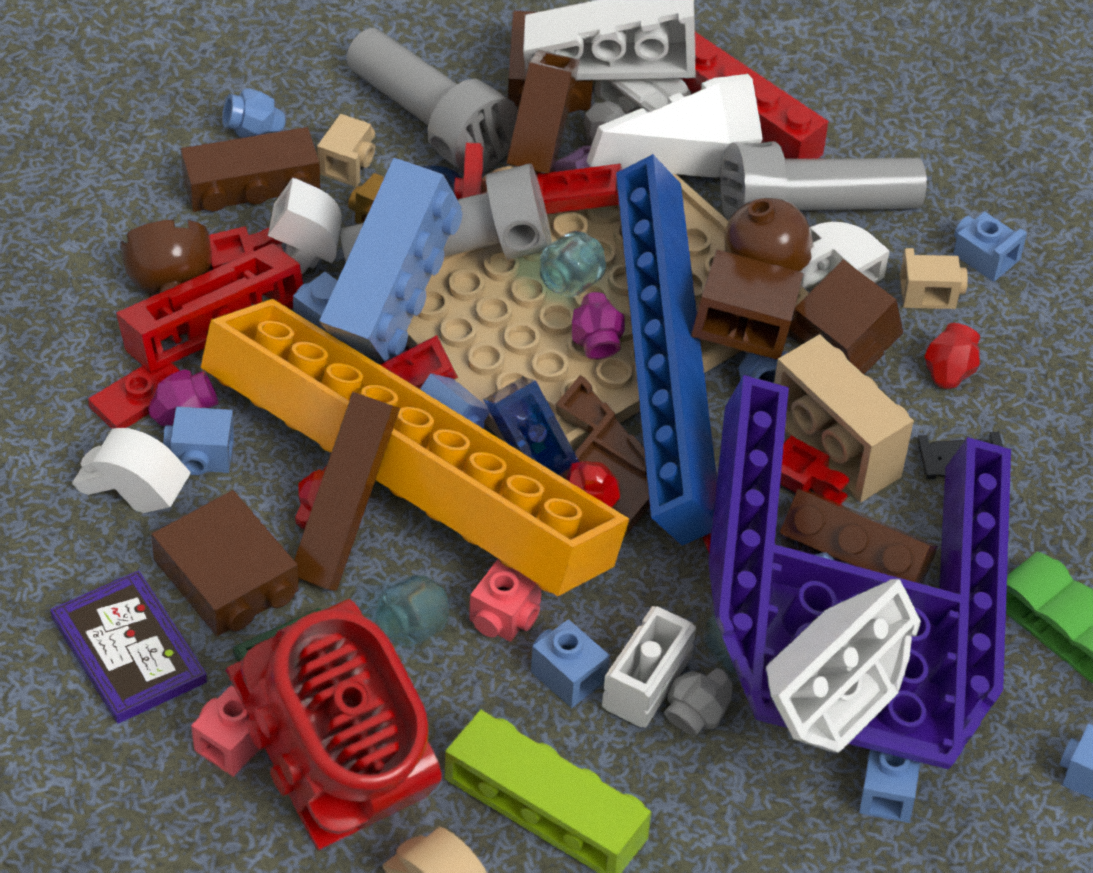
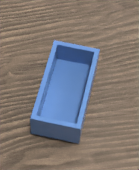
(393, 261)

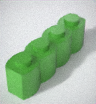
(1053, 609)

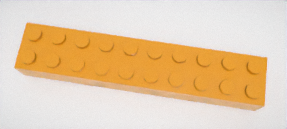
(433, 455)

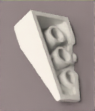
(685, 133)

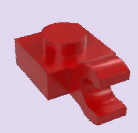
(237, 243)
(809, 468)

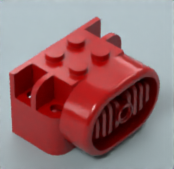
(337, 722)

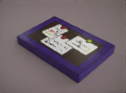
(128, 646)

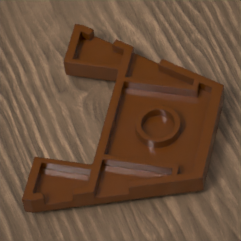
(610, 445)

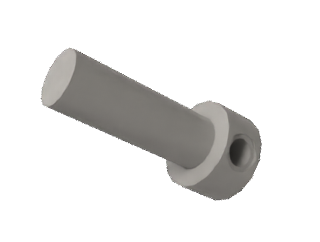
(451, 110)
(819, 184)
(505, 215)

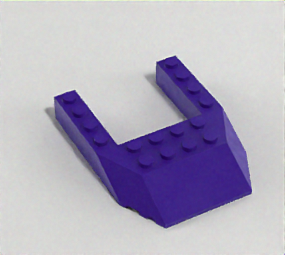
(774, 593)

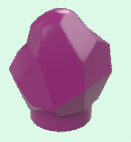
(598, 326)
(181, 390)

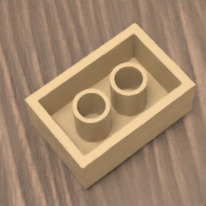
(844, 416)

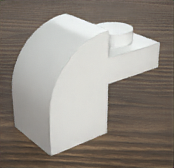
(307, 223)
(844, 241)
(135, 466)

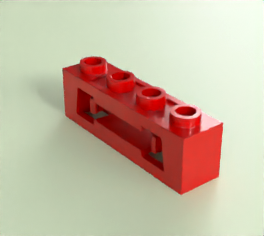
(197, 301)

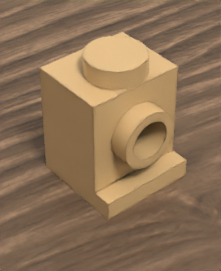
(346, 150)
(931, 280)

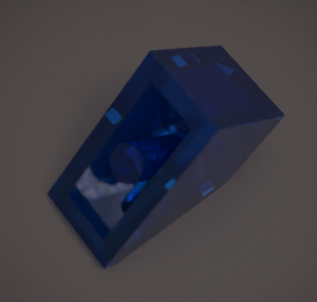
(530, 424)

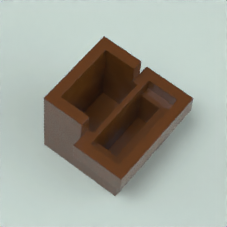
(849, 315)

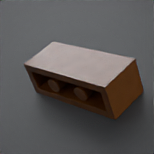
(248, 168)
(857, 537)

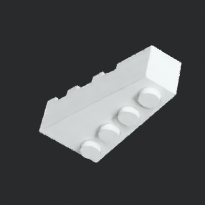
(618, 38)

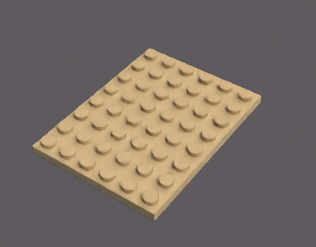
(508, 325)

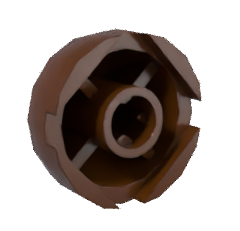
(770, 233)
(166, 256)

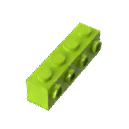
(547, 794)

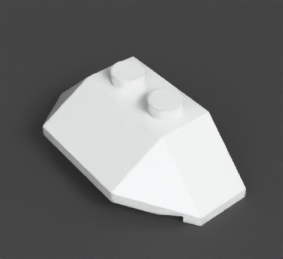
(844, 666)

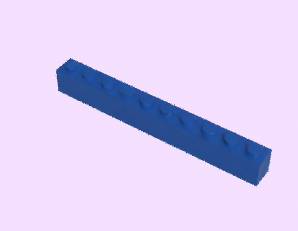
(666, 355)

